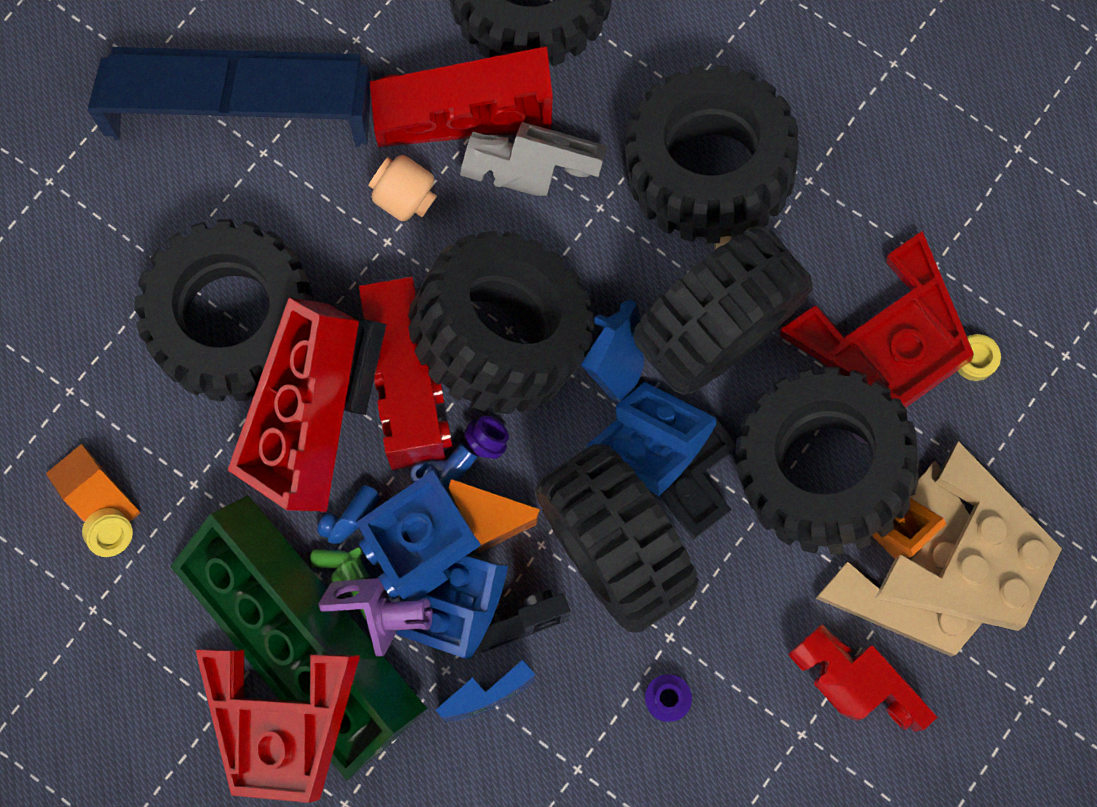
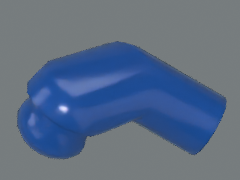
(447, 469)
(341, 528)

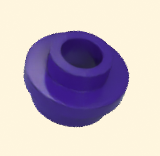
(487, 437)
(653, 702)

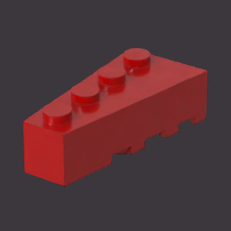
(464, 98)
(403, 384)
(298, 408)

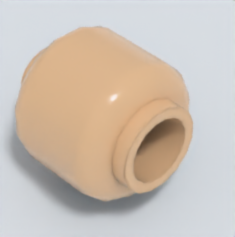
(402, 188)

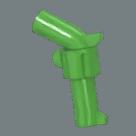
(347, 563)

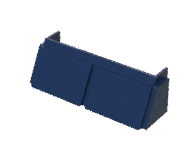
(231, 85)

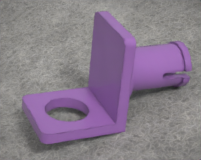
(381, 614)

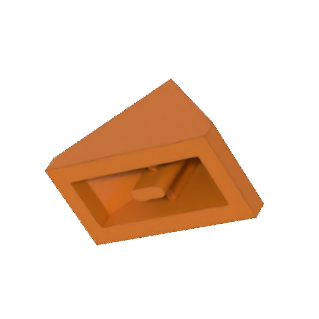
(88, 486)
(491, 515)
(912, 531)

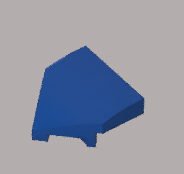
(614, 358)

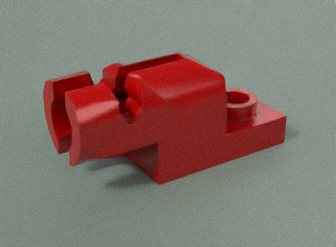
(861, 682)

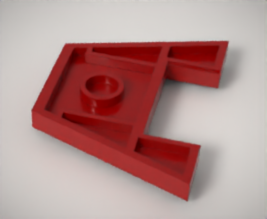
(905, 345)
(274, 744)

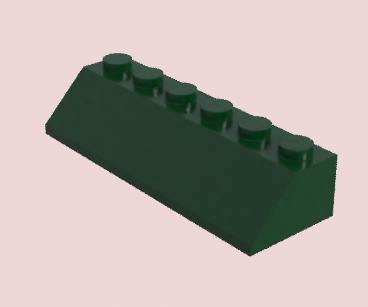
(271, 611)

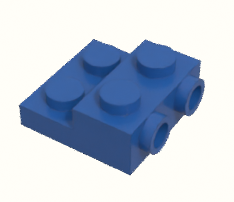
(416, 538)

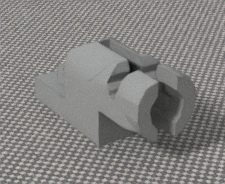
(531, 159)

